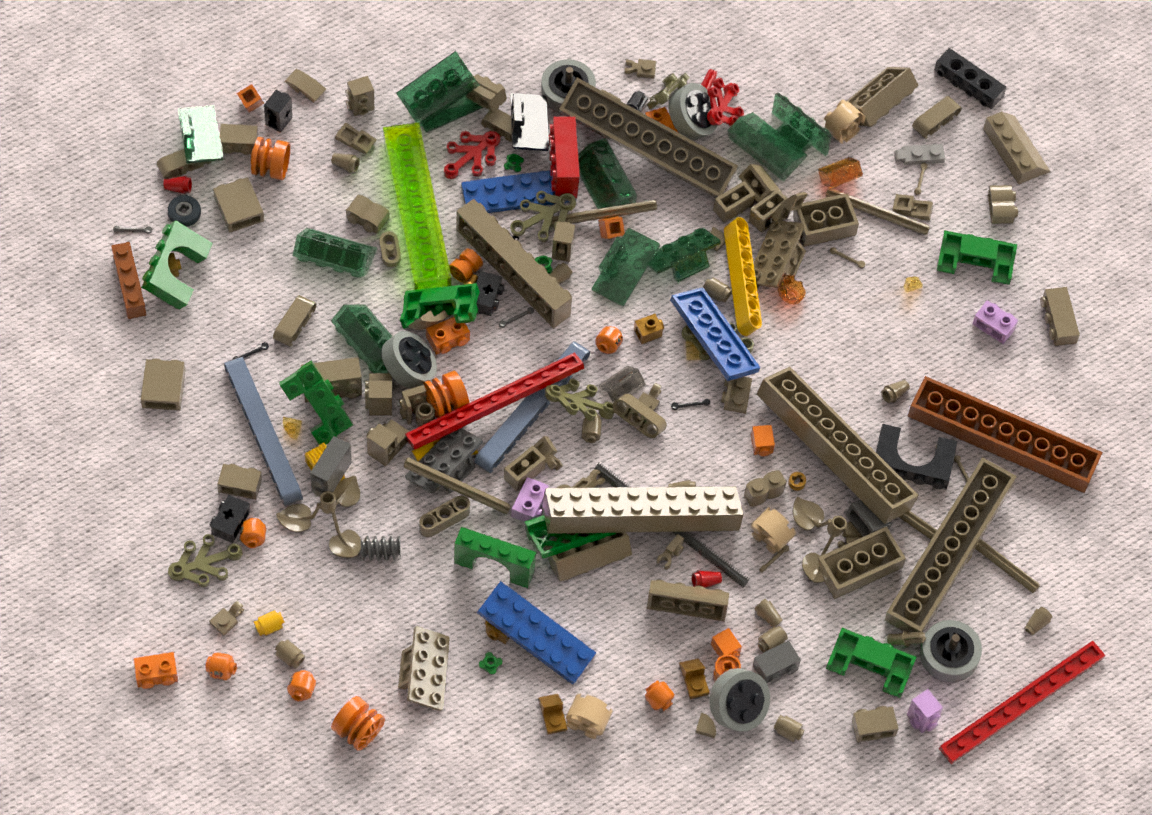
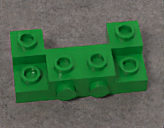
(978, 252)
(455, 300)
(320, 395)
(872, 656)

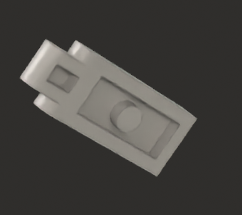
(920, 154)

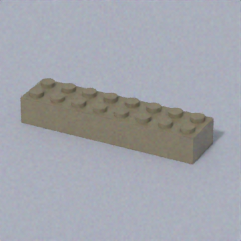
(514, 263)

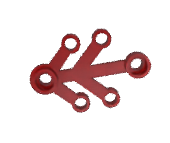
(716, 115)
(472, 152)

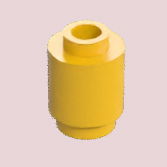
(269, 623)

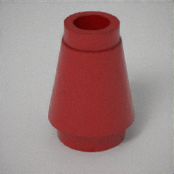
(178, 184)
(706, 578)

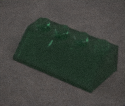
(437, 89)
(766, 145)
(604, 176)
(334, 252)
(363, 333)

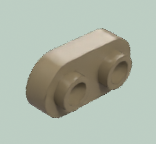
(390, 250)

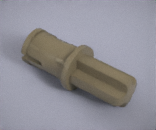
(906, 638)

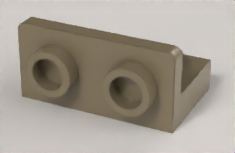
(737, 394)
(410, 400)

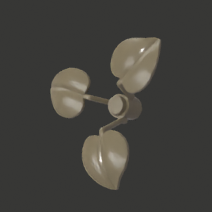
(809, 514)
(298, 517)

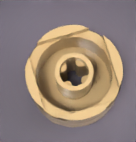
(844, 121)
(773, 530)
(588, 715)

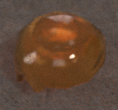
(788, 286)

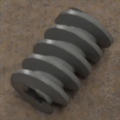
(380, 548)

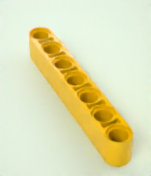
(742, 277)

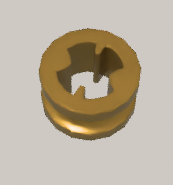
(797, 487)

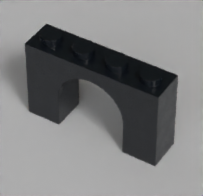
(935, 473)

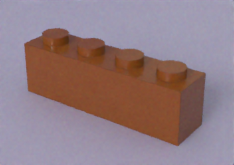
(128, 280)

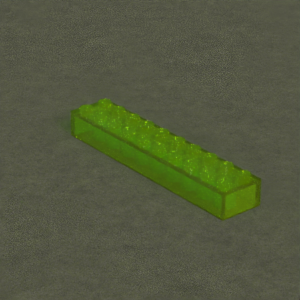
(416, 206)

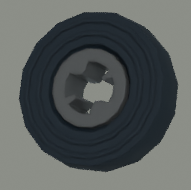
(184, 202)

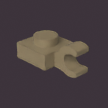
(651, 399)
(548, 450)
(590, 481)
(673, 549)
(225, 620)

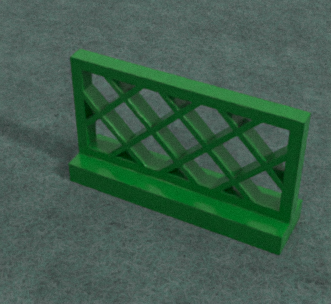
(537, 528)

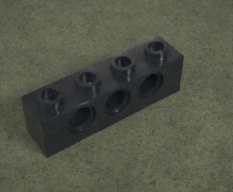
(970, 78)

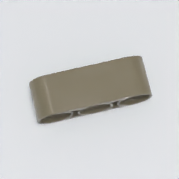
(936, 116)
(498, 122)
(175, 165)
(293, 320)
(647, 419)
(450, 509)

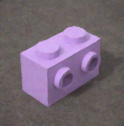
(995, 322)
(529, 500)
(924, 712)

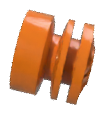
(267, 157)
(448, 394)
(358, 723)

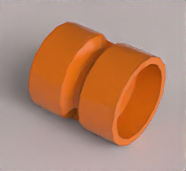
(466, 264)
(725, 663)

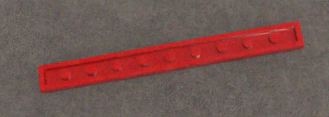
(494, 401)
(1021, 702)

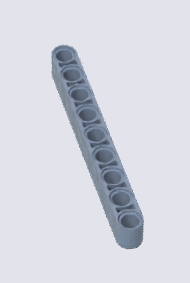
(522, 418)
(264, 431)

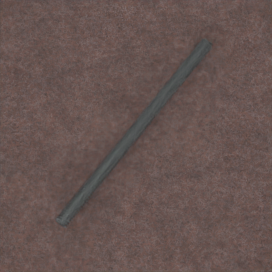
(697, 546)

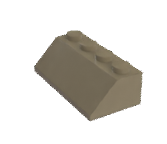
(883, 93)
(1014, 147)
(589, 556)
(861, 562)
(688, 600)

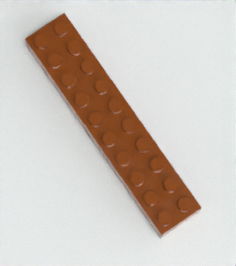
(1004, 434)

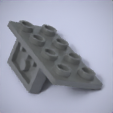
(449, 456)

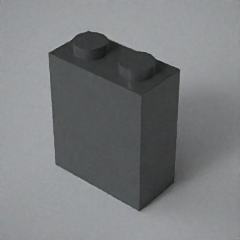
(331, 466)

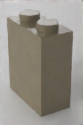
(238, 204)
(163, 384)

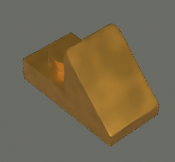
(694, 678)
(553, 713)

